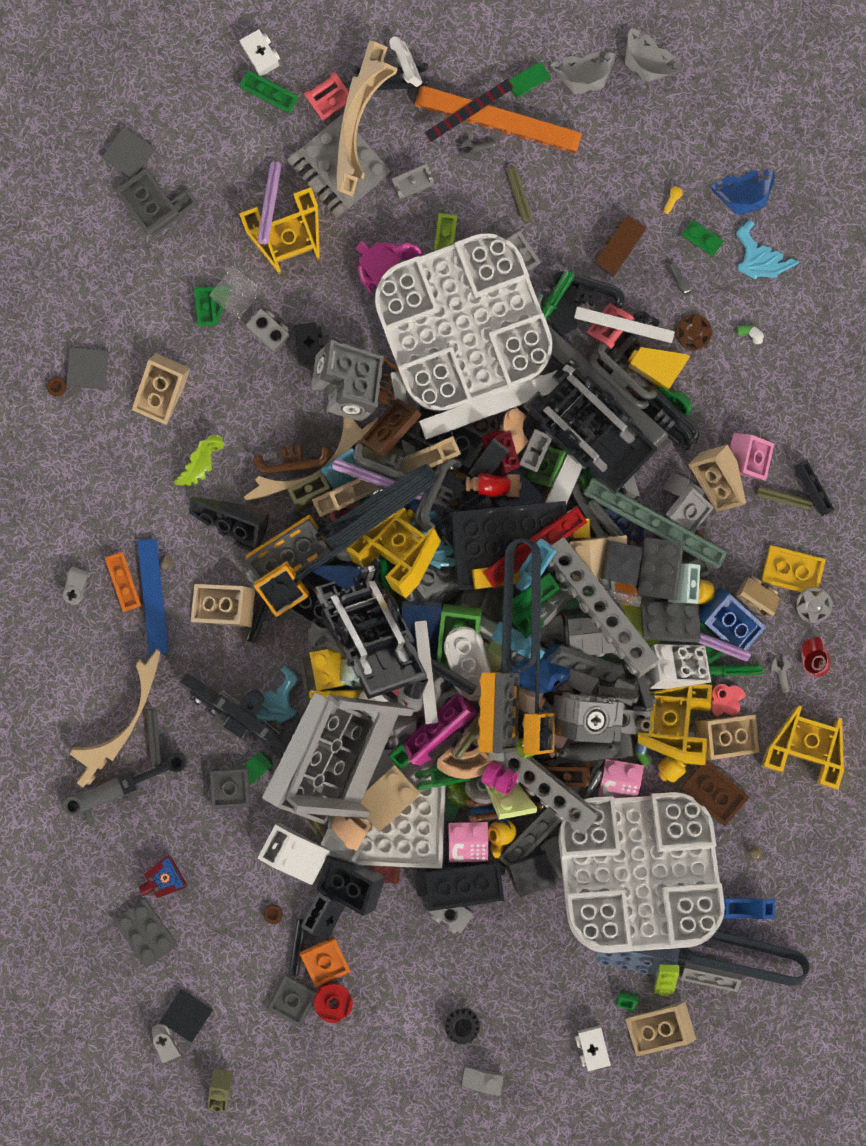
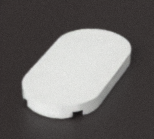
(467, 657)

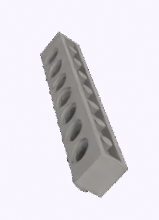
(612, 612)
(557, 788)

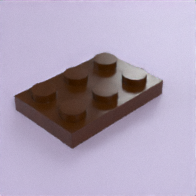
(390, 427)
(715, 793)

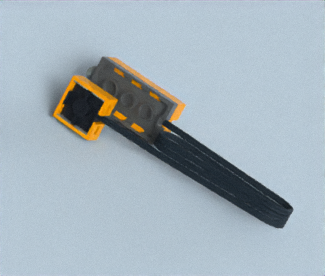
(278, 560)
(501, 689)

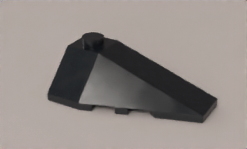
(240, 521)

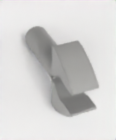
(782, 673)

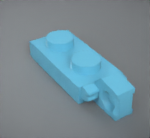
(547, 554)
(518, 641)

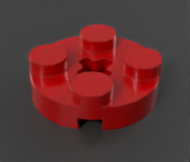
(339, 1011)

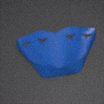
(745, 194)
(548, 673)

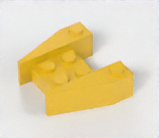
(288, 235)
(400, 545)
(671, 723)
(809, 742)

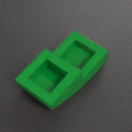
(529, 79)

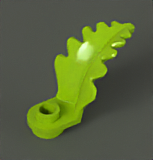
(200, 461)

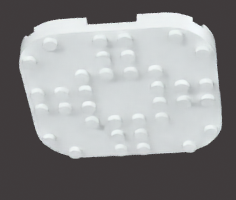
(463, 322)
(642, 874)

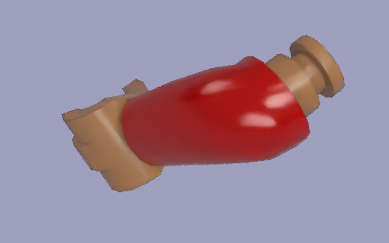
(495, 485)

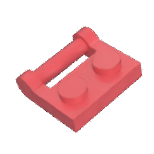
(330, 102)
(601, 332)

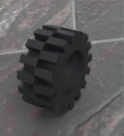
(466, 1037)

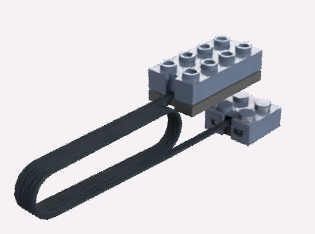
(649, 960)

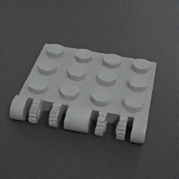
(323, 158)

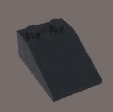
(351, 884)

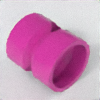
(501, 778)

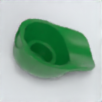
(678, 398)

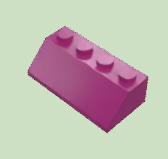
(451, 717)

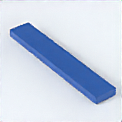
(153, 596)

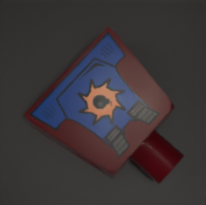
(163, 879)

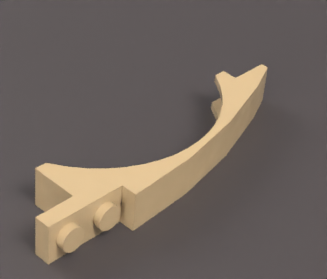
(371, 76)
(350, 438)
(357, 489)
(95, 756)

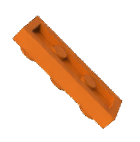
(123, 581)

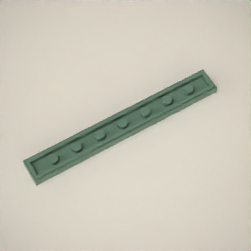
(655, 523)

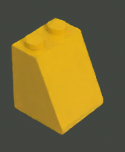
(657, 366)
(326, 669)

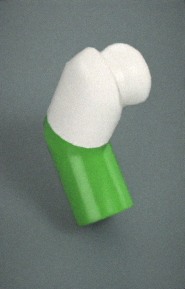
(753, 331)

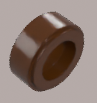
(56, 387)
(273, 914)

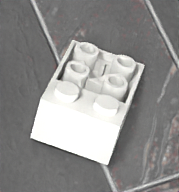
(679, 666)
(293, 854)

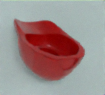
(813, 656)

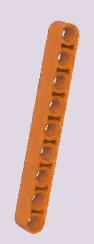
(501, 119)

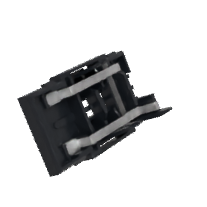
(383, 662)

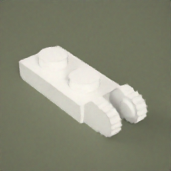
(405, 61)

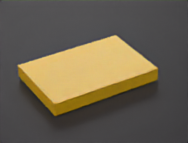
(792, 569)

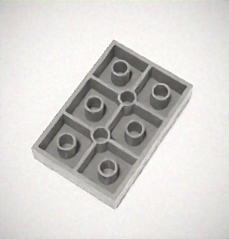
(331, 761)

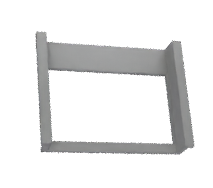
(350, 803)

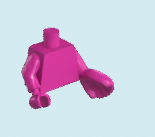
(380, 258)

